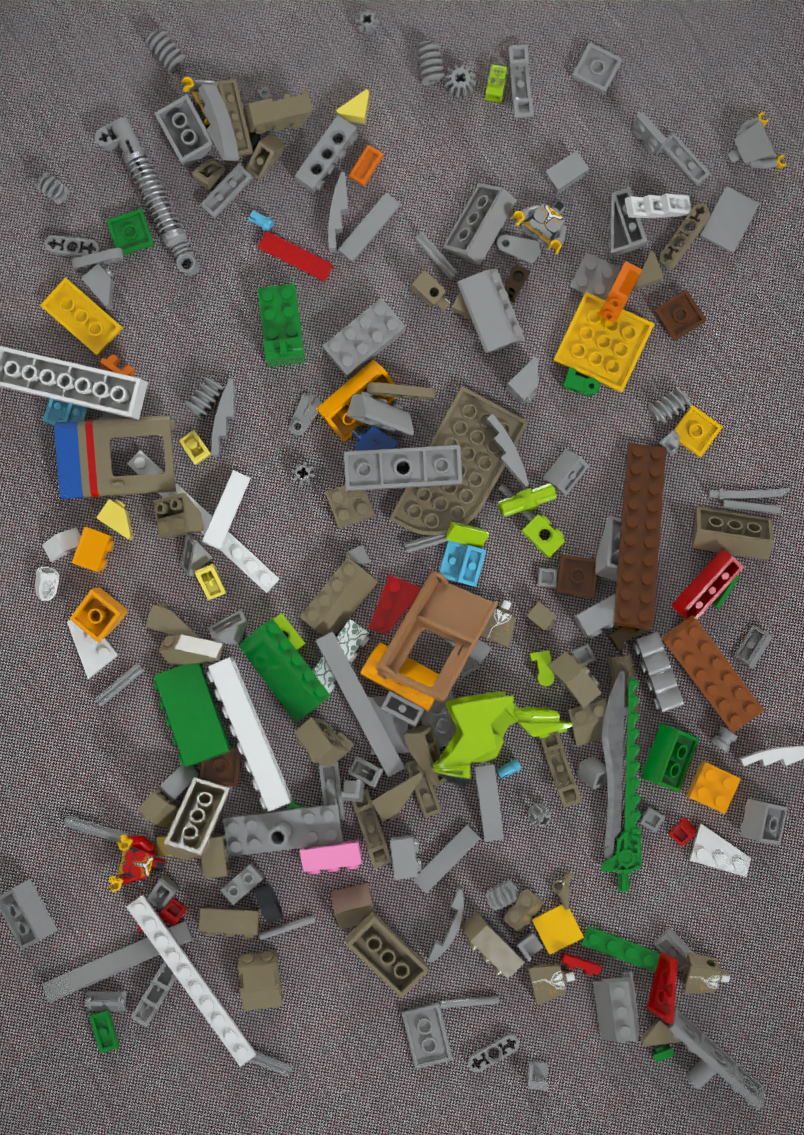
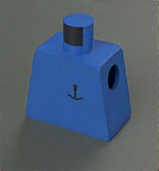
(373, 439)

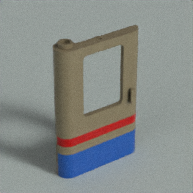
(86, 461)

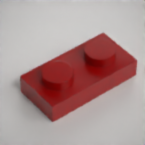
(588, 966)

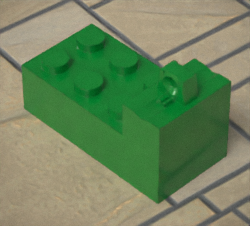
(281, 325)

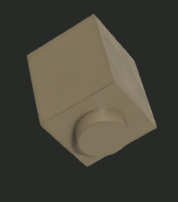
(541, 616)

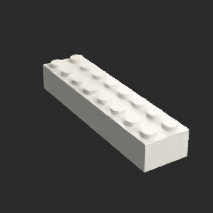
(71, 383)
(249, 733)

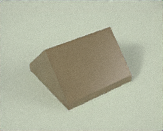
(352, 905)

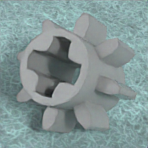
(367, 16)
(300, 469)
(539, 815)

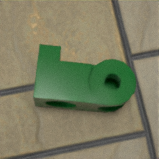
(579, 384)

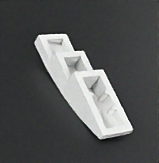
(658, 206)
(226, 509)
(786, 755)

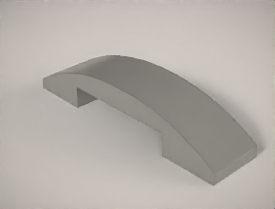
(520, 81)
(439, 948)

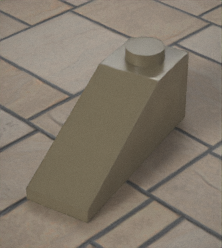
(168, 621)
(189, 650)
(425, 750)
(393, 801)

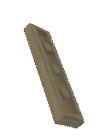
(231, 97)

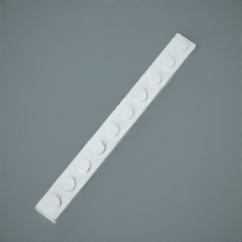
(230, 547)
(191, 980)

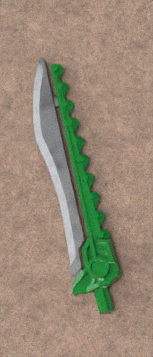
(628, 843)

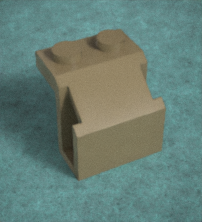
(259, 980)

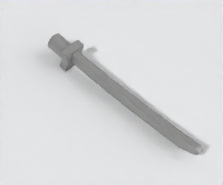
(720, 493)

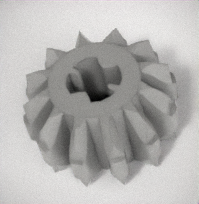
(458, 74)
(52, 188)
(502, 895)

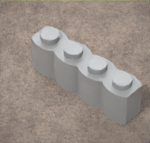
(659, 672)

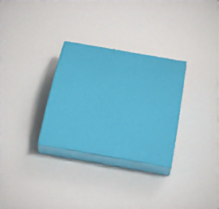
(63, 412)
(462, 563)

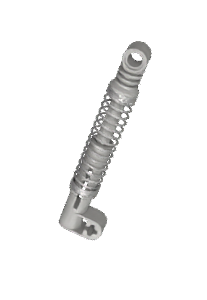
(175, 237)

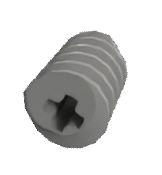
(165, 51)
(428, 62)
(204, 397)
(668, 405)

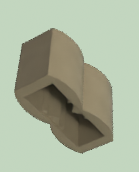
(525, 907)

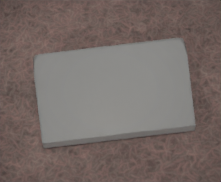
(753, 646)
(673, 945)

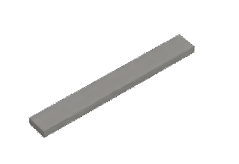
(360, 704)
(110, 965)

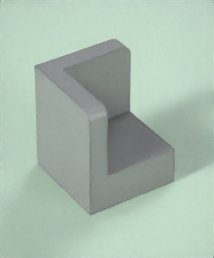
(592, 773)
(353, 791)
(529, 945)
(537, 1075)

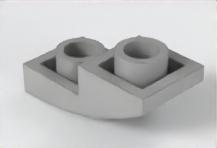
(178, 781)

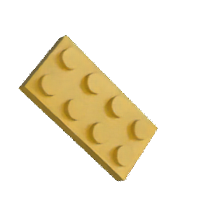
(81, 316)

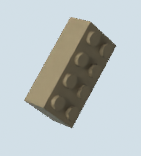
(386, 954)

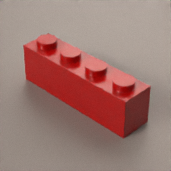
(708, 585)

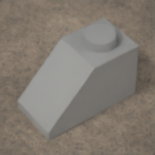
(101, 284)

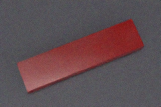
(295, 256)

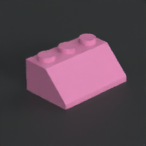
(331, 857)

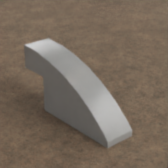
(489, 802)

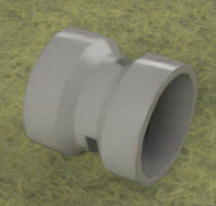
(724, 739)

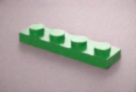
(620, 948)

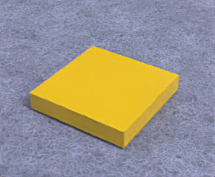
(697, 431)
(557, 928)

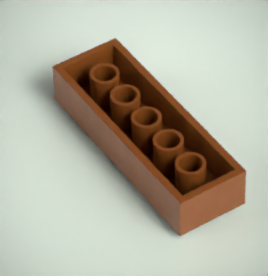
(712, 673)

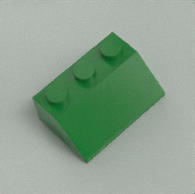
(669, 757)

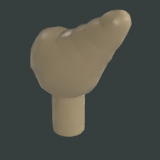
(562, 889)

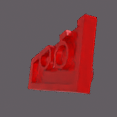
(393, 603)
(662, 993)

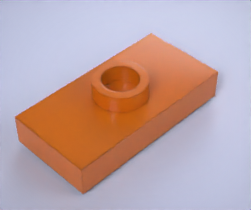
(366, 165)

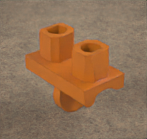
(111, 363)

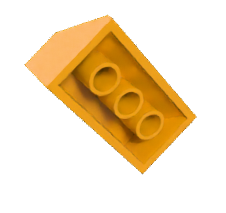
(336, 406)
(409, 669)

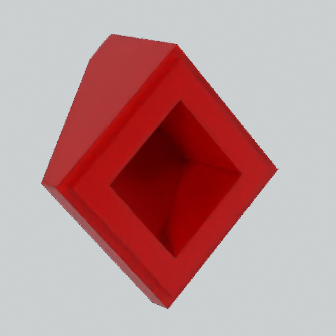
(683, 831)
(173, 912)

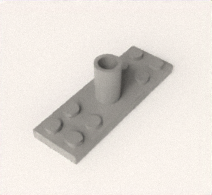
(426, 468)
(300, 827)
(714, 1061)

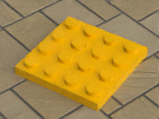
(602, 347)

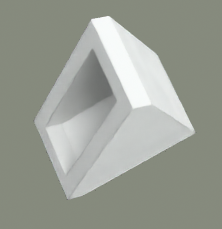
(62, 544)

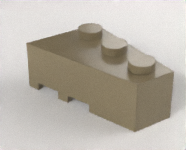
(278, 114)
(159, 809)
(491, 945)

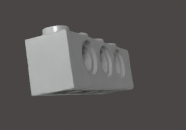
(338, 128)

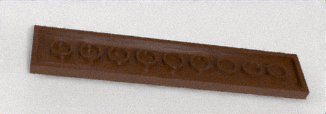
(639, 536)

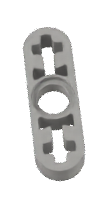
(58, 249)
(103, 258)
(478, 1054)

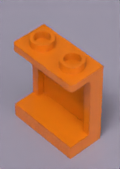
(619, 292)

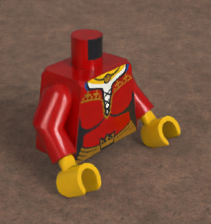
(136, 860)

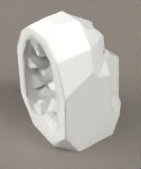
(46, 583)

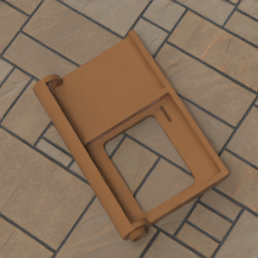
(447, 613)

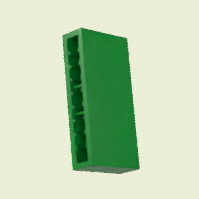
(284, 670)
(191, 714)

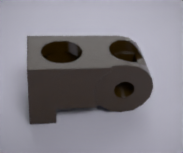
(516, 281)
(623, 634)

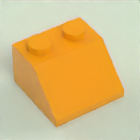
(93, 550)
(98, 614)

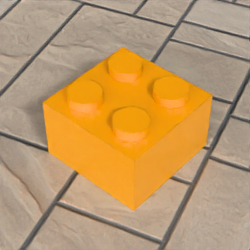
(713, 787)

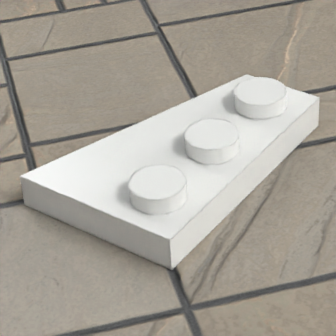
(92, 654)
(718, 853)

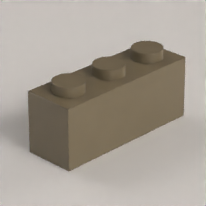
(229, 921)

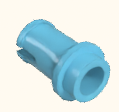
(261, 220)
(509, 768)

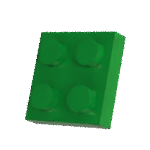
(130, 232)

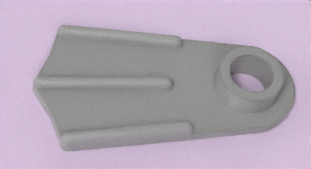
(521, 248)
(304, 413)

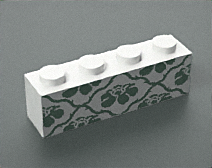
(349, 639)

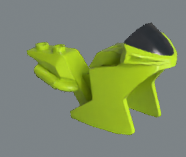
(481, 727)

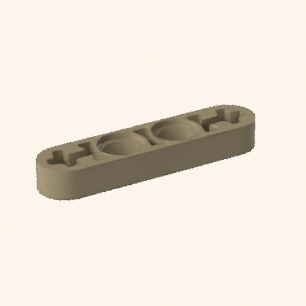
(687, 237)
(401, 391)

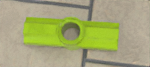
(526, 500)

